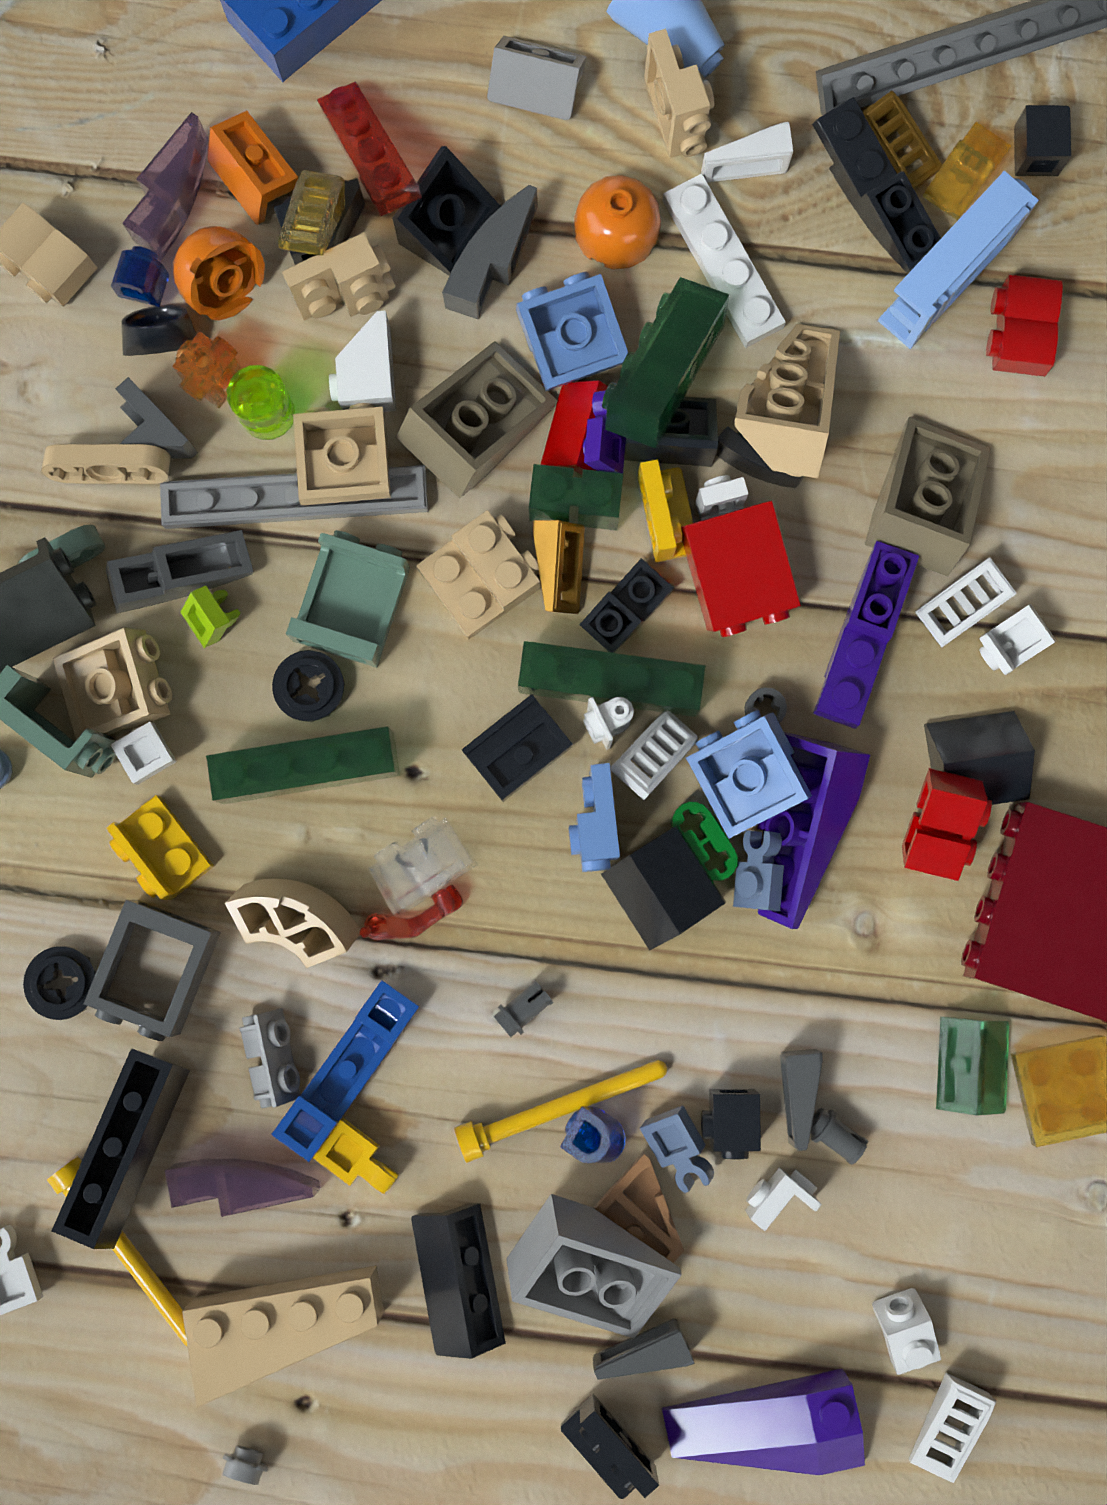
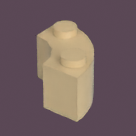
(294, 917)

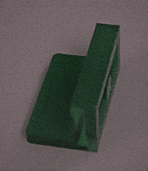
(972, 1066)

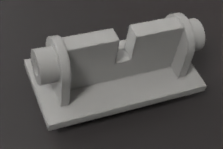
(278, 1078)

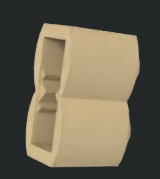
(43, 255)

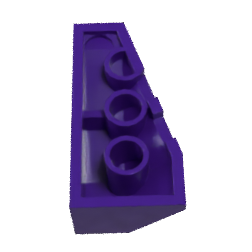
(815, 825)
(780, 1426)

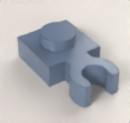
(759, 879)
(678, 1143)

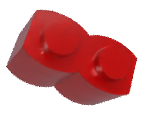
(1026, 325)

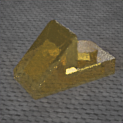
(966, 170)

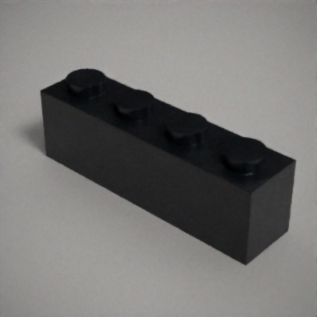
(120, 1151)

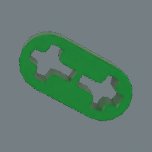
(713, 835)

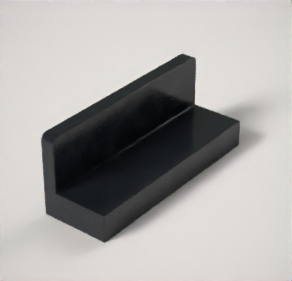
(458, 1281)

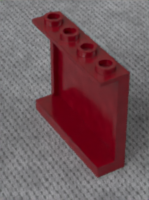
(1045, 912)

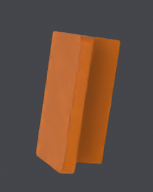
(249, 164)

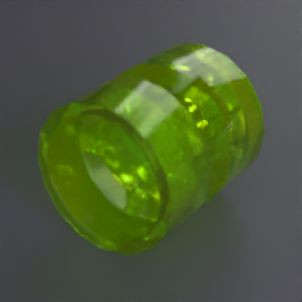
(261, 402)

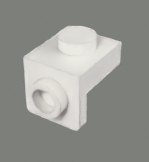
(721, 496)
(1015, 640)
(771, 1197)
(907, 1331)

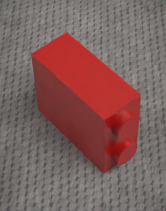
(740, 569)

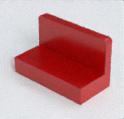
(569, 426)

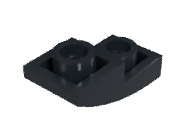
(741, 455)
(627, 606)

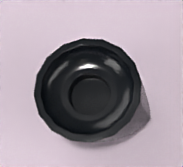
(156, 330)

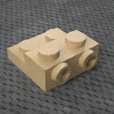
(677, 97)
(344, 274)
(341, 454)
(481, 573)
(113, 683)

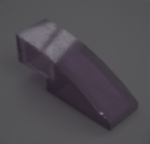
(169, 188)
(237, 1184)

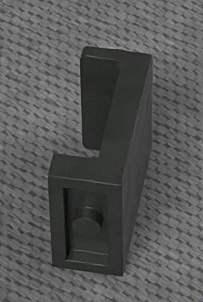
(41, 605)

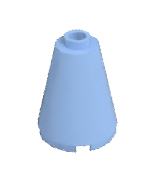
(685, 23)

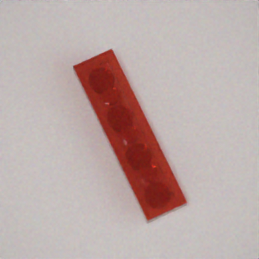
(369, 148)

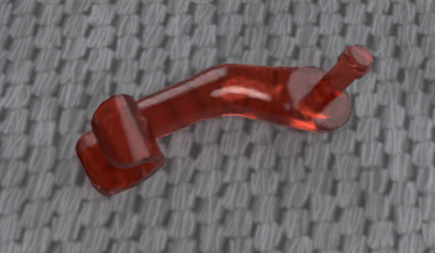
(390, 927)

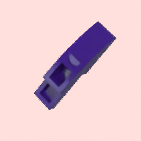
(865, 634)

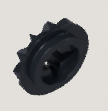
(287, 684)
(45, 969)

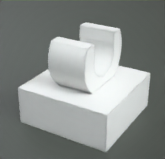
(143, 753)

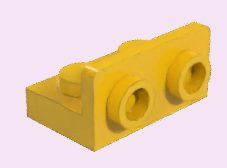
(665, 508)
(159, 849)

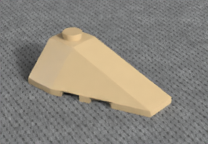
(791, 401)

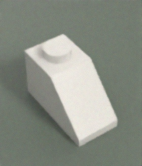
(366, 367)

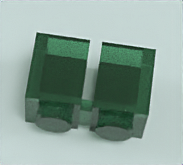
(595, 494)

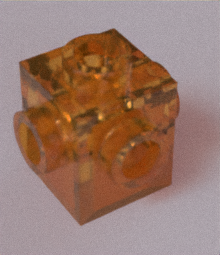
(206, 368)

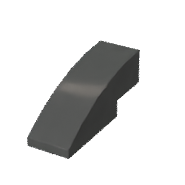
(491, 254)
(177, 570)

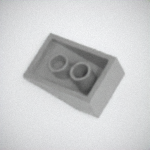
(588, 1269)

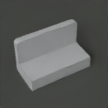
(535, 77)

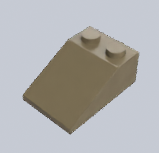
(474, 418)
(930, 496)

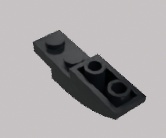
(873, 187)

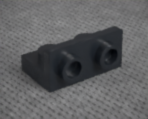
(610, 1449)

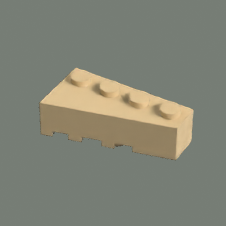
(271, 1326)

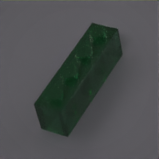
(665, 362)
(586, 673)
(303, 765)

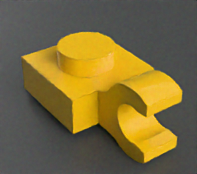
(349, 1155)

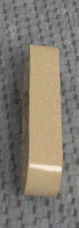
(106, 463)

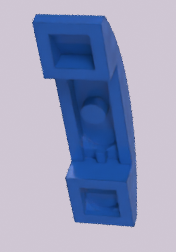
(345, 1071)

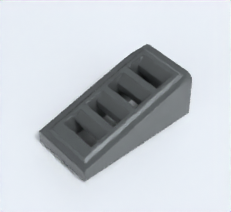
(800, 1087)
(649, 1351)

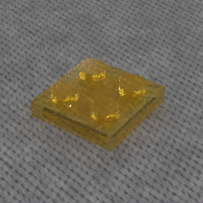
(1063, 1089)

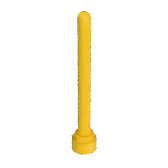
(477, 1138)
(131, 1259)

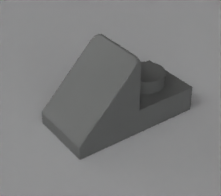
(152, 424)

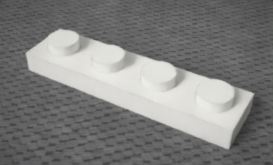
(723, 260)

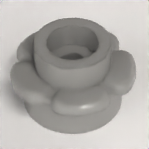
(244, 1465)

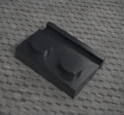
(517, 748)

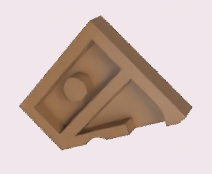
(641, 1209)

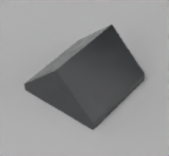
(447, 213)
(688, 438)
(985, 749)
(663, 888)

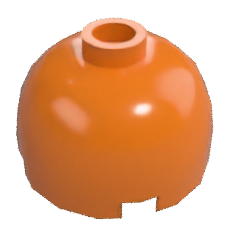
(617, 222)
(217, 271)

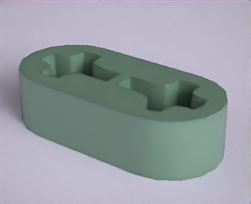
(78, 544)

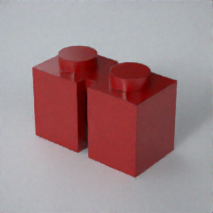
(942, 835)

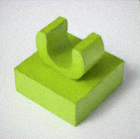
(206, 616)

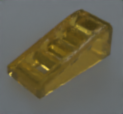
(313, 208)

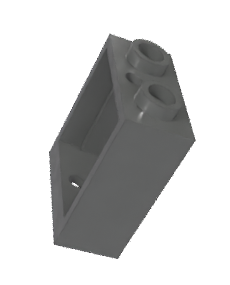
(169, 924)

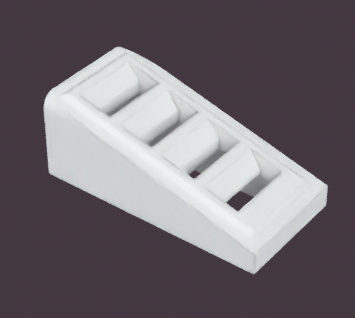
(752, 156)
(994, 578)
(655, 752)
(974, 1422)

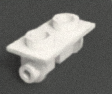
(607, 719)

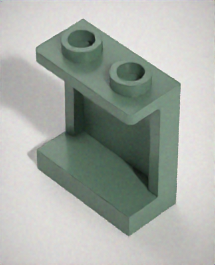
(350, 599)
(18, 700)

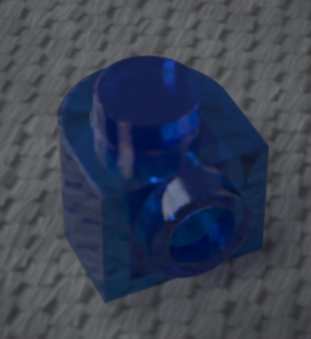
(140, 276)
(593, 1136)

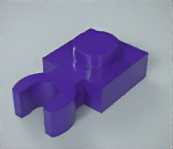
(603, 448)

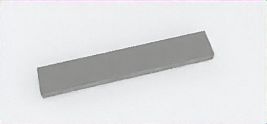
(276, 500)

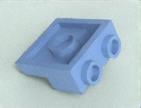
(571, 330)
(748, 773)
(596, 832)

